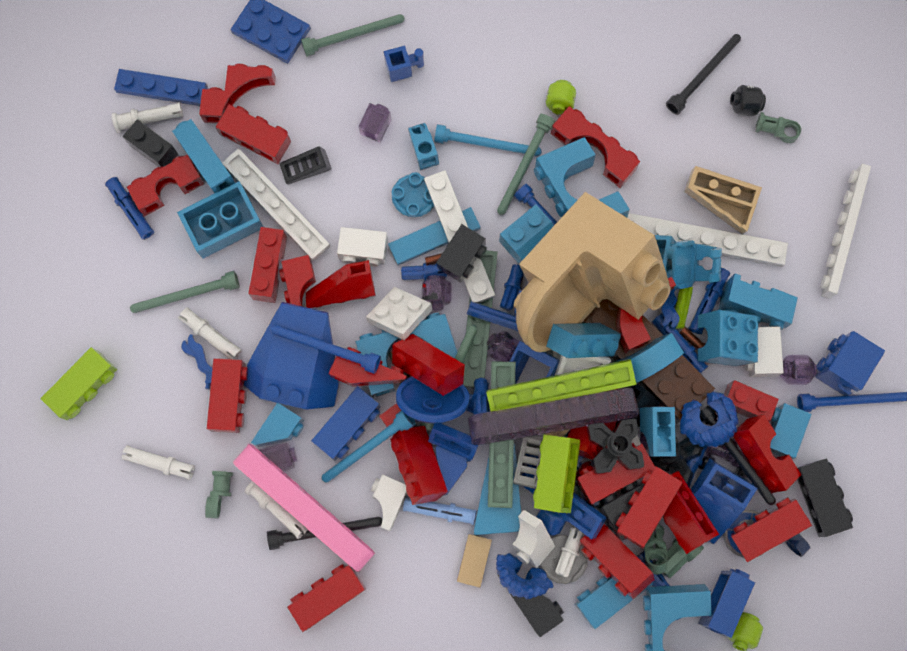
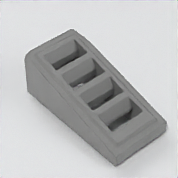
(531, 446)

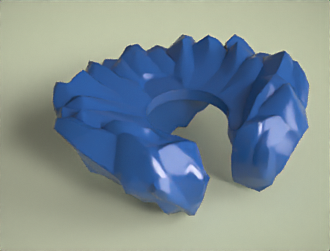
(709, 435)
(534, 585)

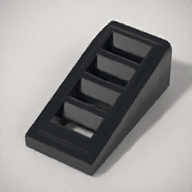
(316, 169)

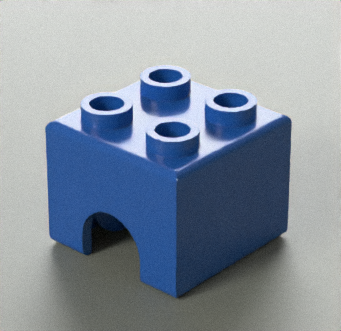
(849, 363)

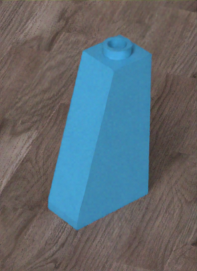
(203, 156)
(498, 520)

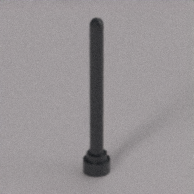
(677, 102)
(709, 416)
(277, 539)

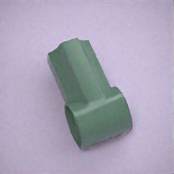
(677, 558)

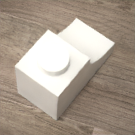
(391, 497)
(533, 540)

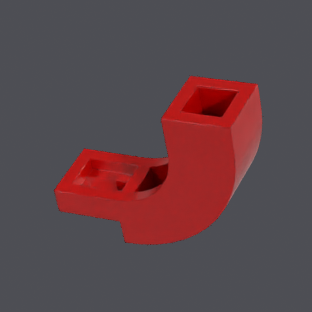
(633, 330)

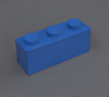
(347, 424)

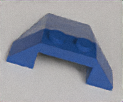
(292, 371)

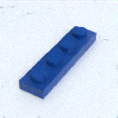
(159, 87)

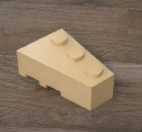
(724, 196)

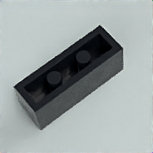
(824, 498)

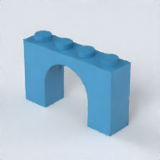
(561, 164)
(432, 330)
(670, 603)

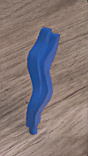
(668, 311)
(196, 350)

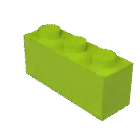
(79, 384)
(556, 474)

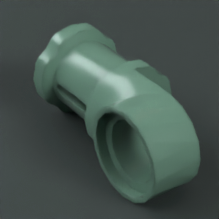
(776, 126)
(220, 488)
(658, 552)

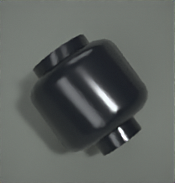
(748, 100)

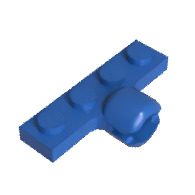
(582, 516)

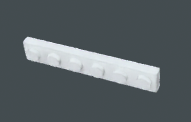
(276, 204)
(451, 219)
(842, 239)

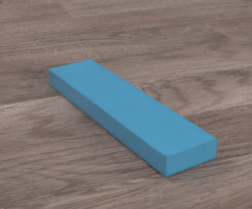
(426, 239)

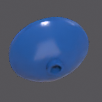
(428, 405)

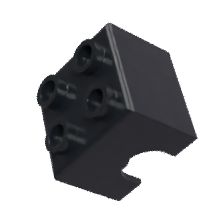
(614, 506)

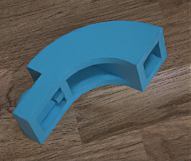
(654, 356)

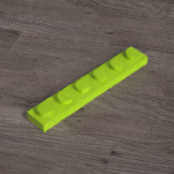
(563, 386)

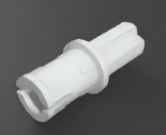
(569, 553)

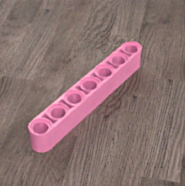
(304, 507)

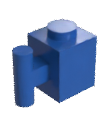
(400, 63)

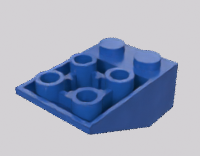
(722, 495)

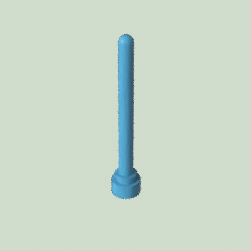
(444, 134)
(401, 423)

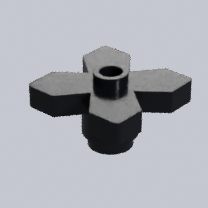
(684, 451)
(608, 456)

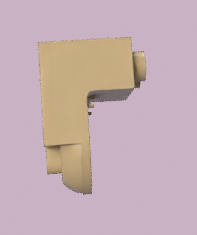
(582, 261)

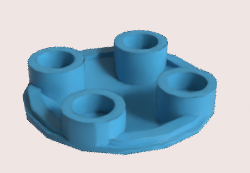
(412, 196)

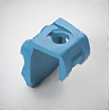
(685, 263)

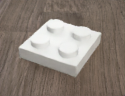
(399, 313)

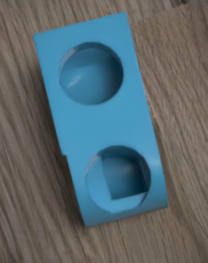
(423, 146)

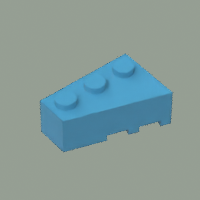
(769, 305)

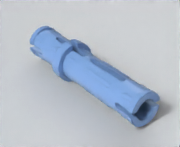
(467, 516)

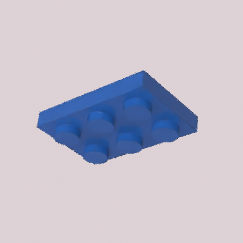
(270, 29)

